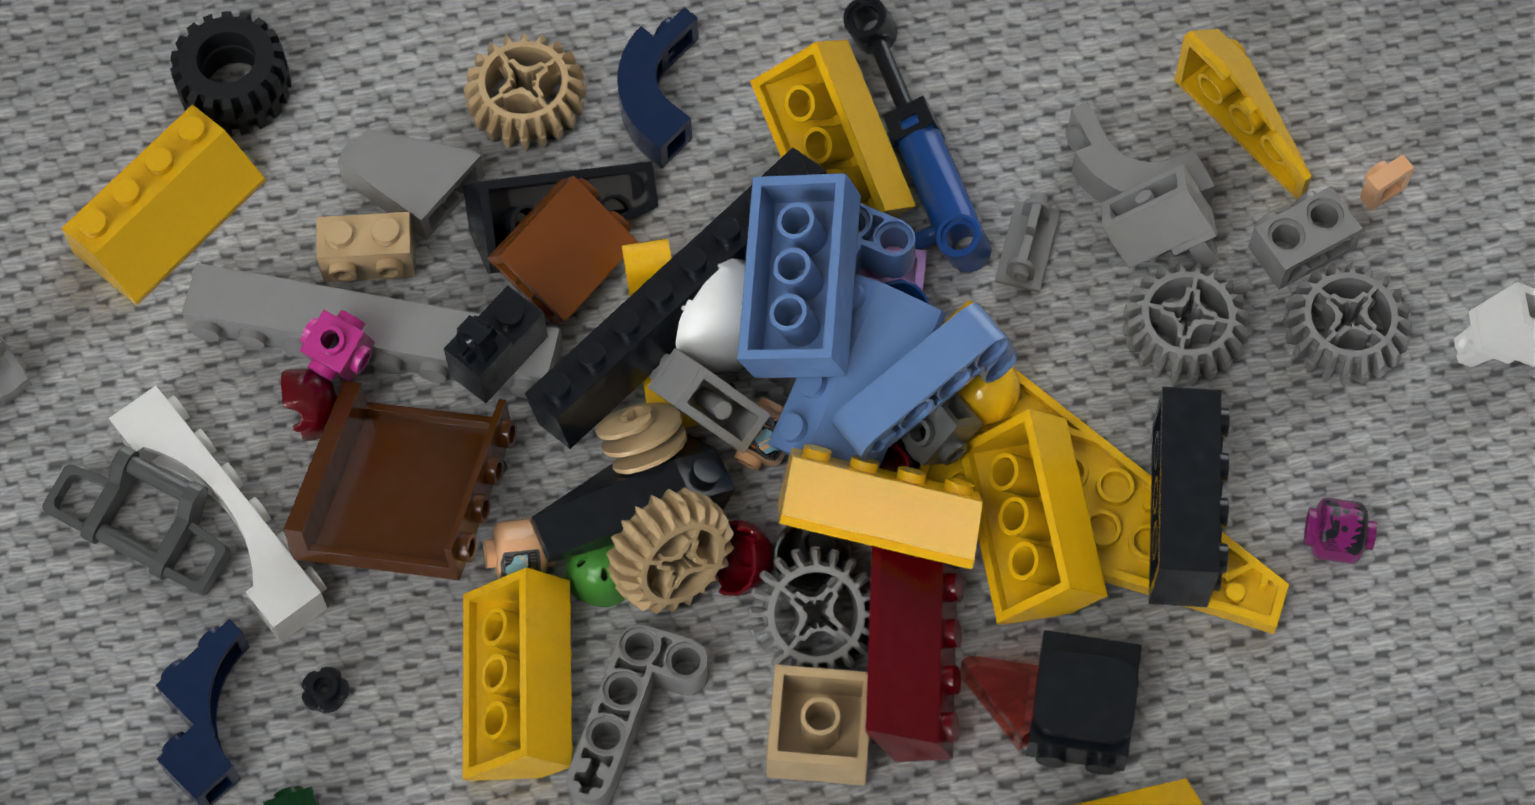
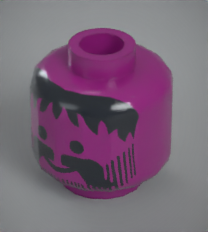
(1339, 530)

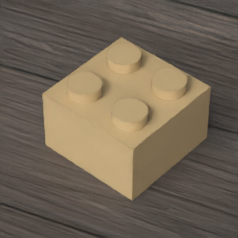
(818, 725)

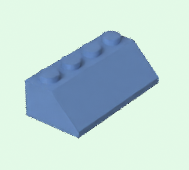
(883, 331)

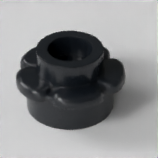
(333, 698)

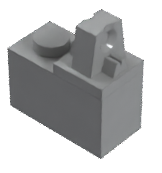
(1161, 217)
(708, 399)

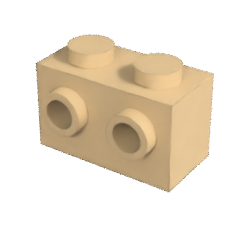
(365, 247)

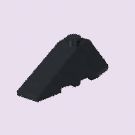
(501, 204)

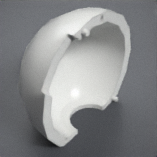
(712, 320)

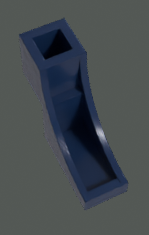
(193, 691)

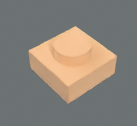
(1386, 181)

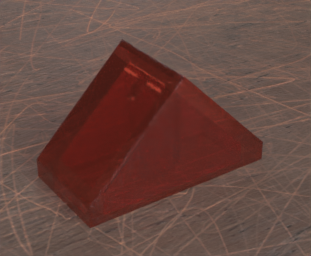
(1005, 692)

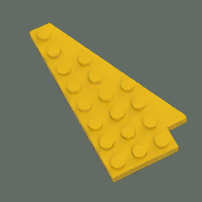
(1119, 514)

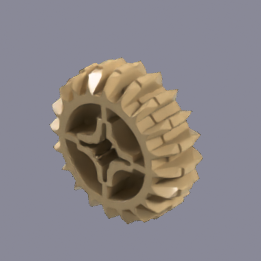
(518, 112)
(670, 550)

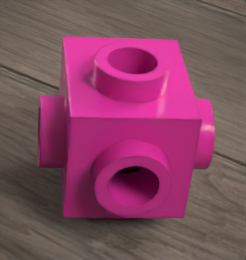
(347, 357)

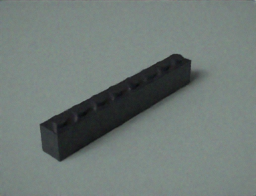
(645, 326)

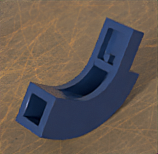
(648, 116)

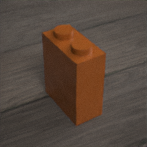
(563, 248)

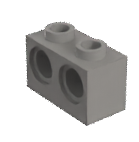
(1310, 244)

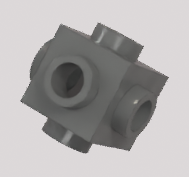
(943, 433)

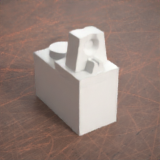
(1500, 329)

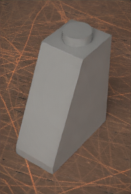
(410, 176)

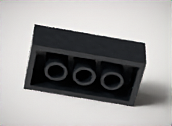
(1186, 497)

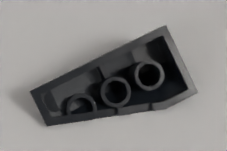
(594, 510)

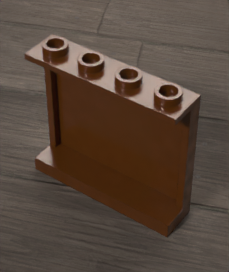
(398, 486)

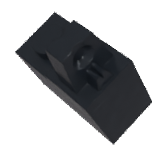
(495, 343)

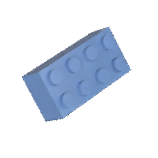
(799, 276)

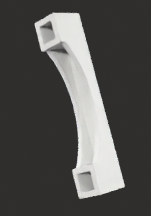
(281, 589)

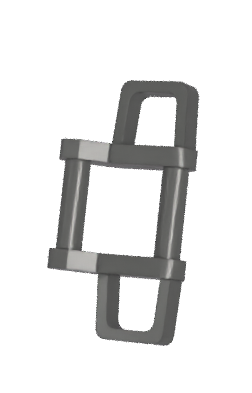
(97, 526)

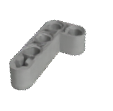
(625, 720)

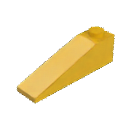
(1230, 90)

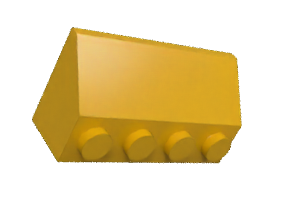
(827, 114)
(163, 205)
(880, 506)
(1033, 519)
(517, 678)

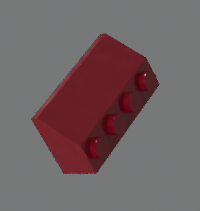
(913, 656)

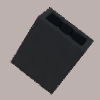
(1084, 702)

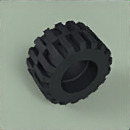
(227, 42)

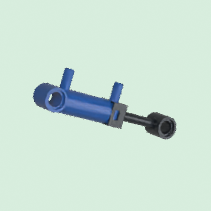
(922, 146)

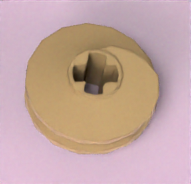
(642, 436)

